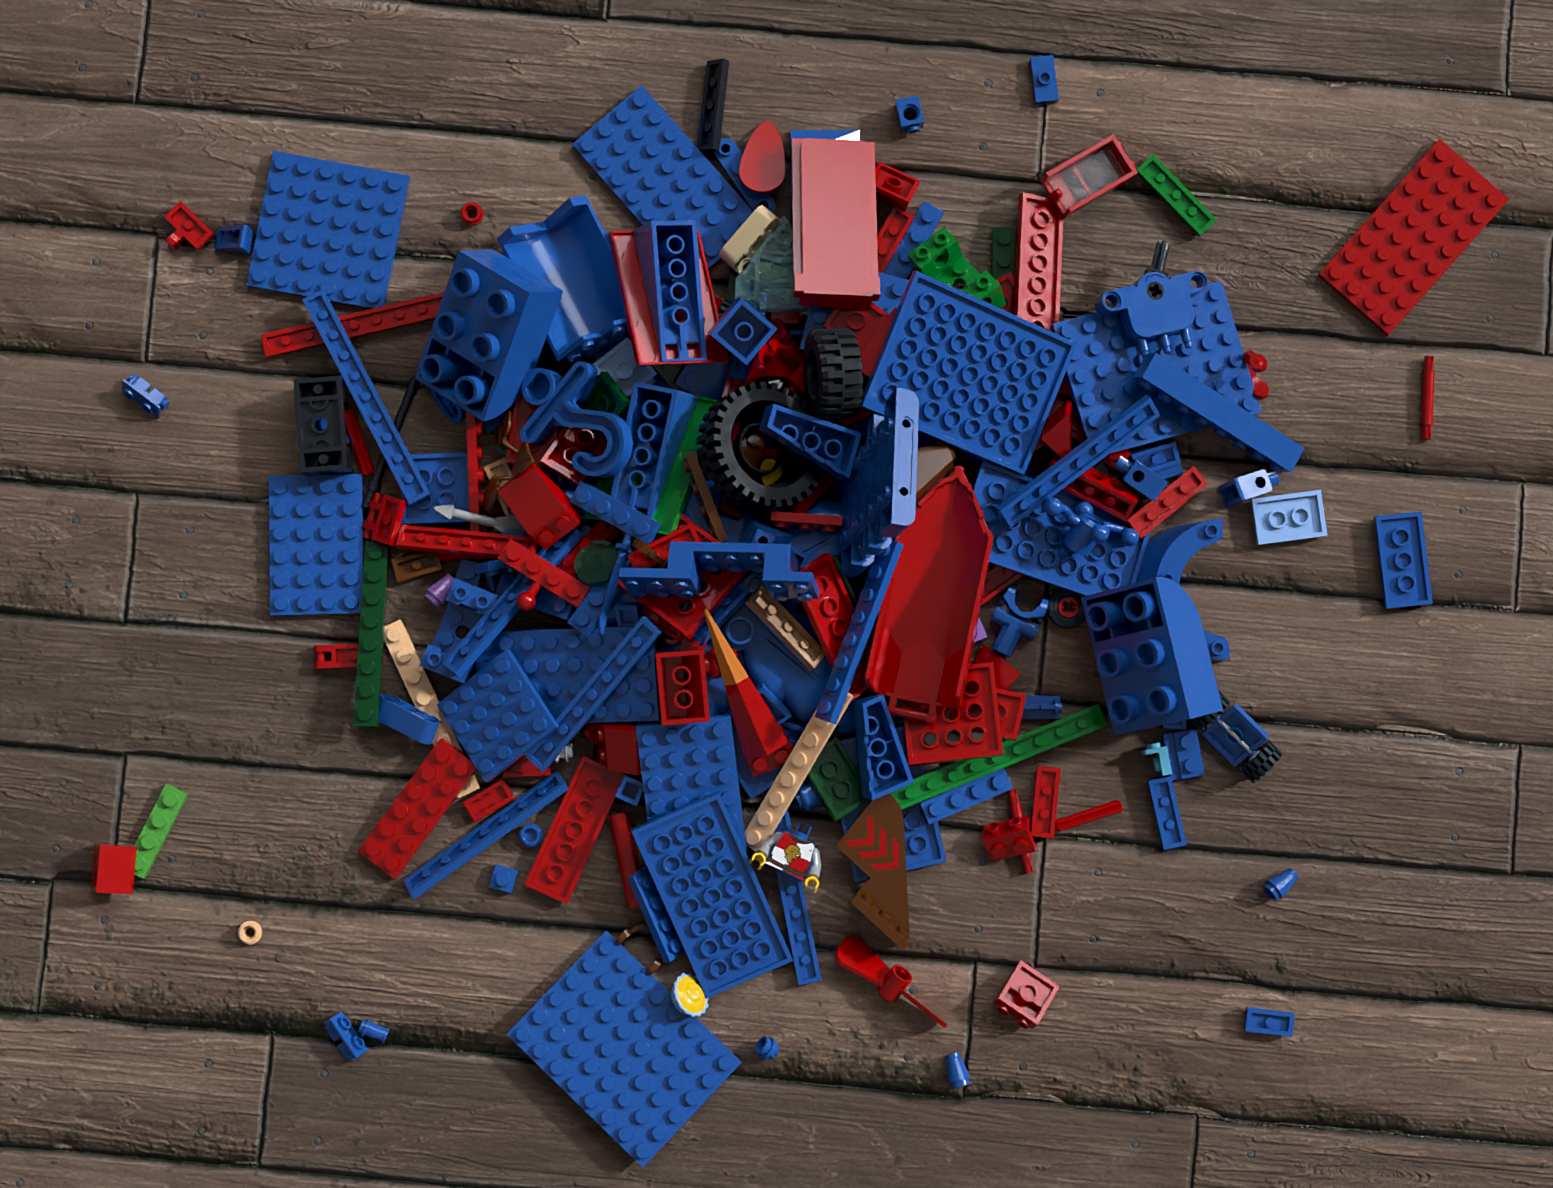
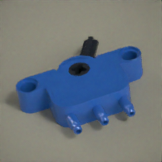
(1160, 315)

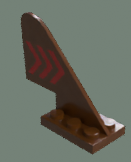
(878, 849)

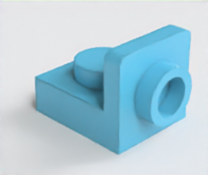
(1161, 762)

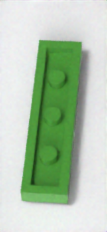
(157, 828)

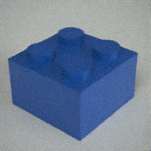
(742, 330)

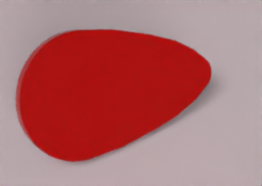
(763, 160)

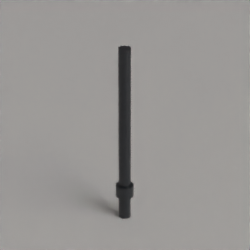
(374, 484)

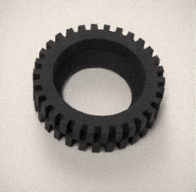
(744, 403)

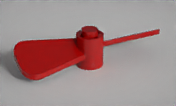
(891, 983)

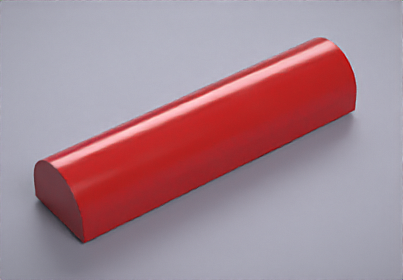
(626, 852)

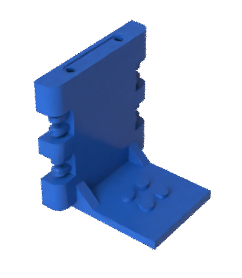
(881, 489)

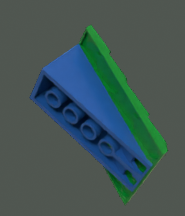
(662, 430)

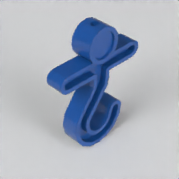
(558, 407)

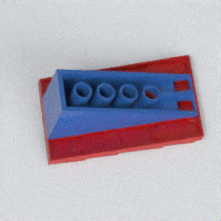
(667, 294)

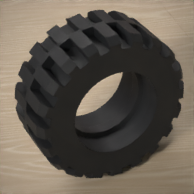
(833, 373)

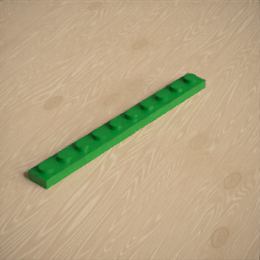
(1025, 747)

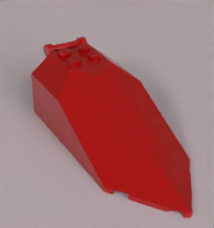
(932, 603)

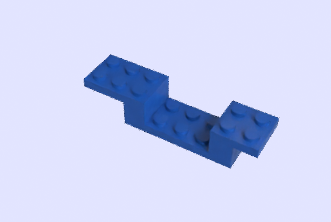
(689, 559)

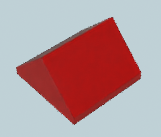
(894, 186)
(1058, 430)
(113, 869)

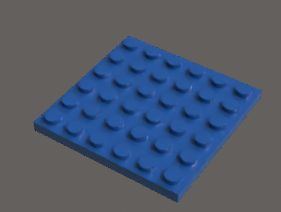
(328, 230)

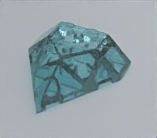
(769, 276)

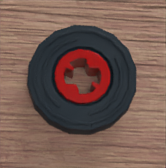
(1056, 614)

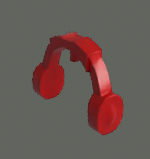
(1258, 364)

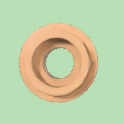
(242, 932)

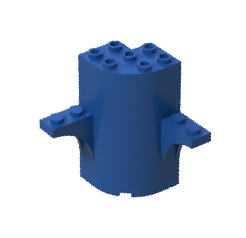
(576, 257)

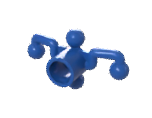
(1087, 527)

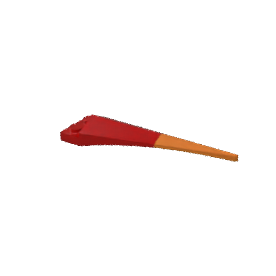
(759, 732)

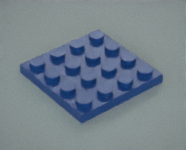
(497, 715)

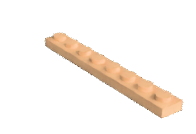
(420, 686)
(790, 779)

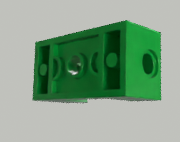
(943, 260)

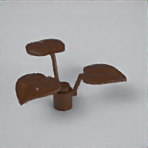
(522, 461)

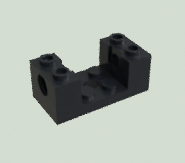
(324, 450)

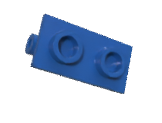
(136, 388)
(1042, 707)
(340, 1027)

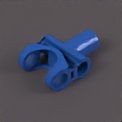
(1015, 622)

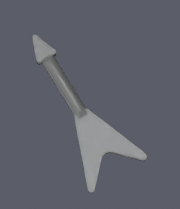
(499, 524)

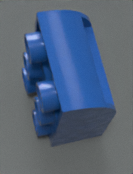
(487, 332)
(1151, 655)

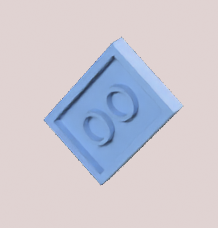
(1288, 517)

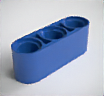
(407, 719)

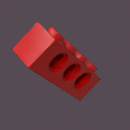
(1103, 491)

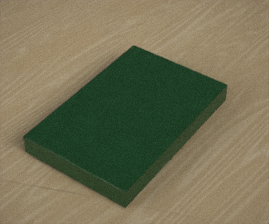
(836, 780)

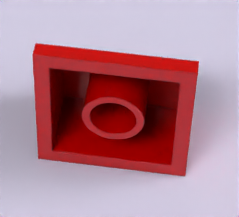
(618, 747)

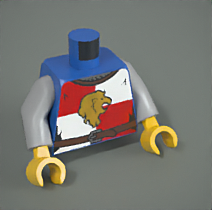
(792, 855)

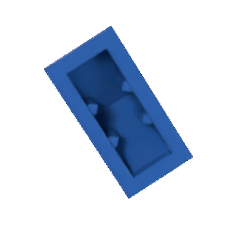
(235, 239)

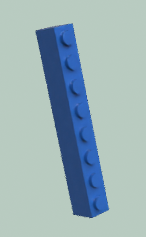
(1218, 413)

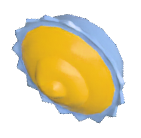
(688, 995)

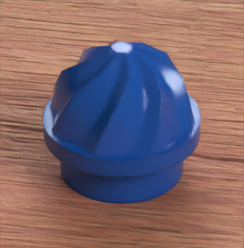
(766, 1048)

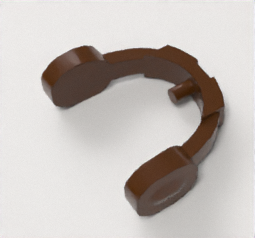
(650, 553)
(624, 934)

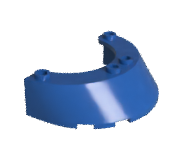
(1168, 555)

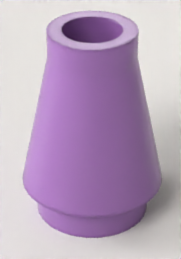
(438, 592)

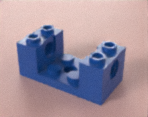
(465, 608)

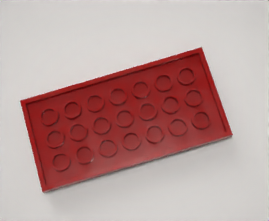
(1413, 237)

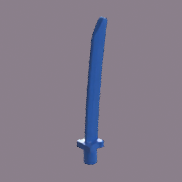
(624, 549)

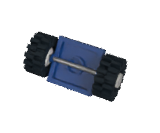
(1237, 737)

